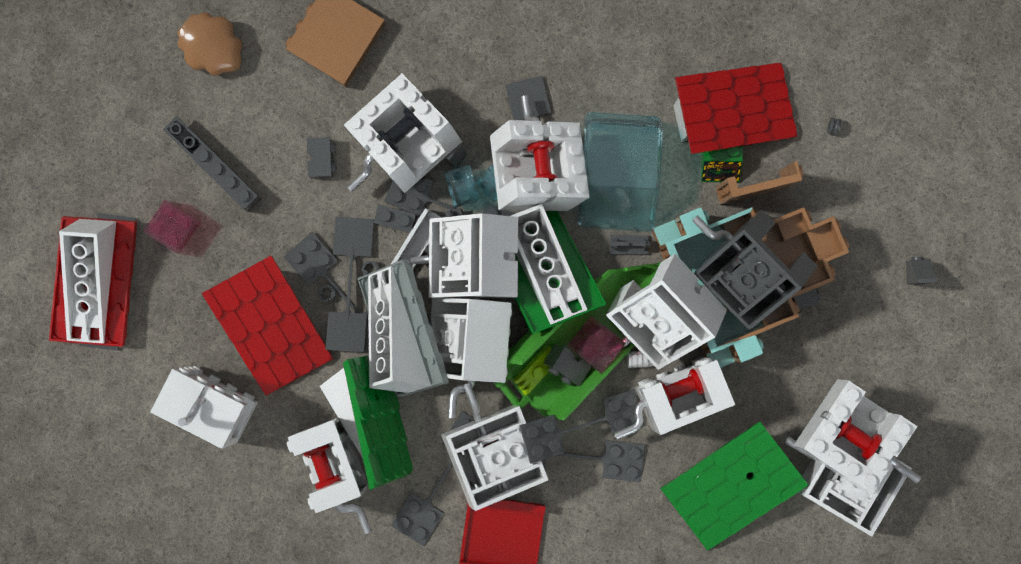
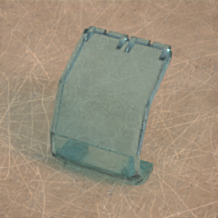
(621, 171)

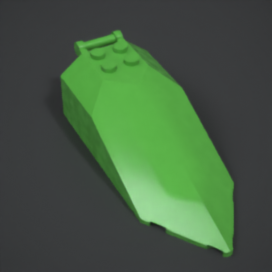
(551, 394)

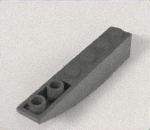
(212, 164)

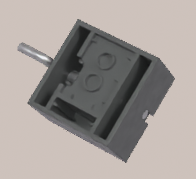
(748, 274)

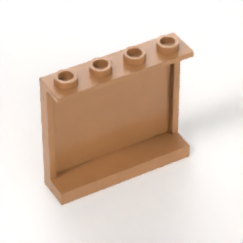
(335, 37)
(729, 191)

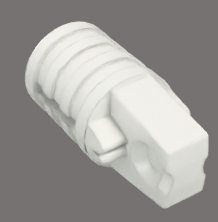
(637, 359)

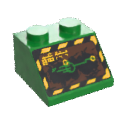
(721, 164)

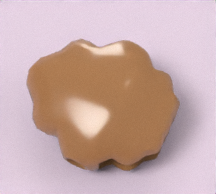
(210, 44)

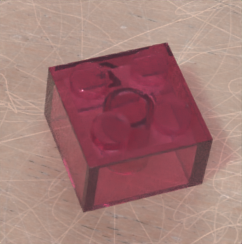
(172, 226)
(596, 344)

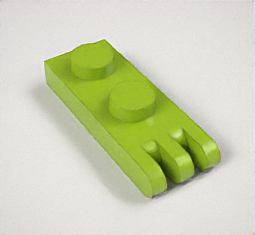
(533, 372)

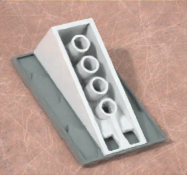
(400, 337)

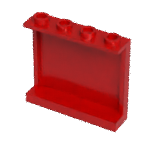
(503, 533)

